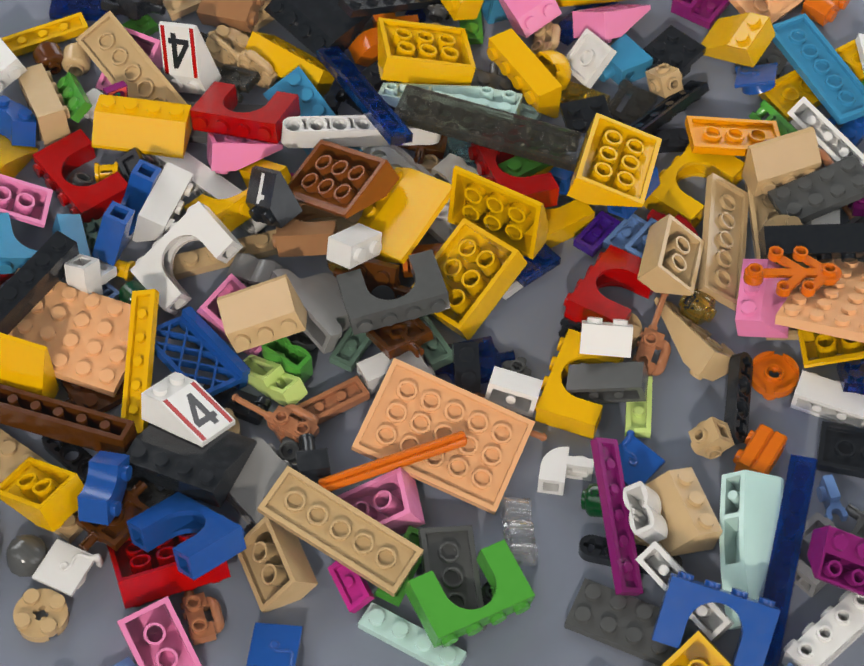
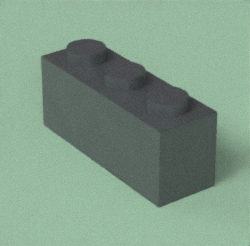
(608, 382)

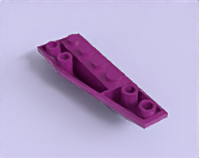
(837, 558)

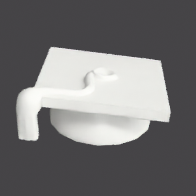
(66, 567)

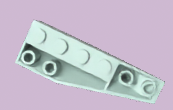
(487, 96)
(749, 522)

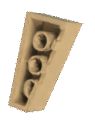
(45, 103)

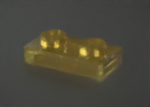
(576, 91)

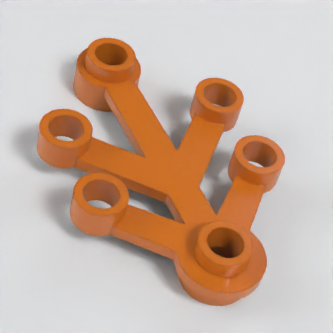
(824, 273)

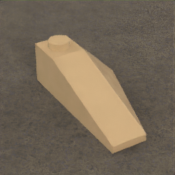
(697, 350)

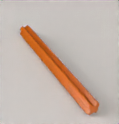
(393, 461)

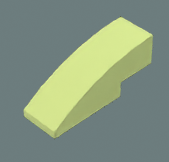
(274, 382)

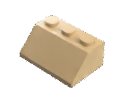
(781, 160)
(671, 258)
(262, 313)
(687, 513)
(276, 566)

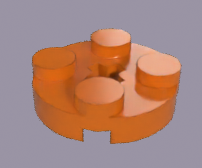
(774, 387)

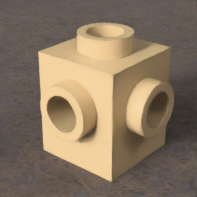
(664, 80)
(711, 438)

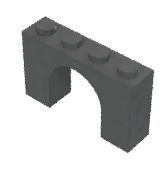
(370, 313)

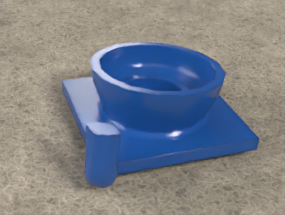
(756, 79)
(637, 460)
(274, 645)

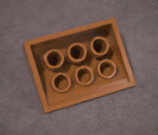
(342, 179)

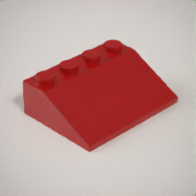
(155, 574)

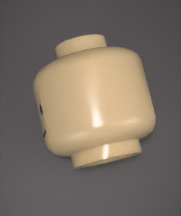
(76, 60)

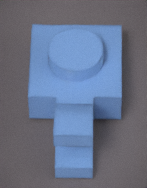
(830, 496)

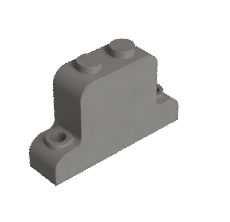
(323, 305)
(256, 480)

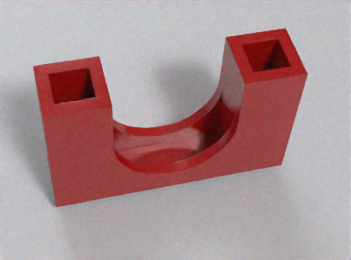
(215, 114)
(63, 157)
(538, 187)
(612, 268)

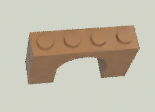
(231, 13)
(304, 237)

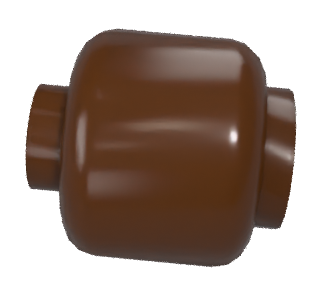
(50, 56)

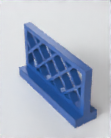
(210, 346)

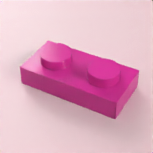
(351, 586)

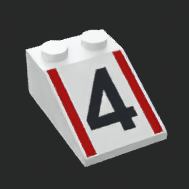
(186, 58)
(184, 409)

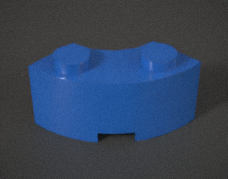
(17, 123)
(104, 487)

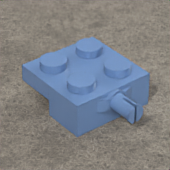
(630, 235)

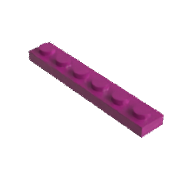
(616, 517)

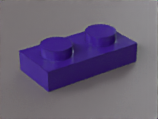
(594, 234)

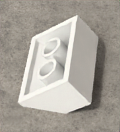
(163, 203)

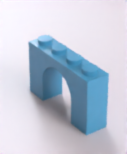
(15, 255)

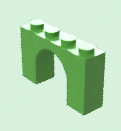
(447, 621)

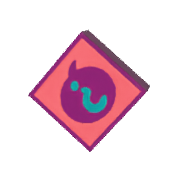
(117, 89)

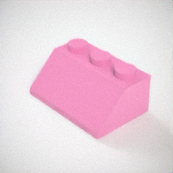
(24, 200)
(759, 305)

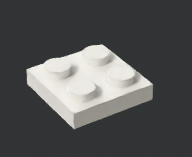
(589, 58)

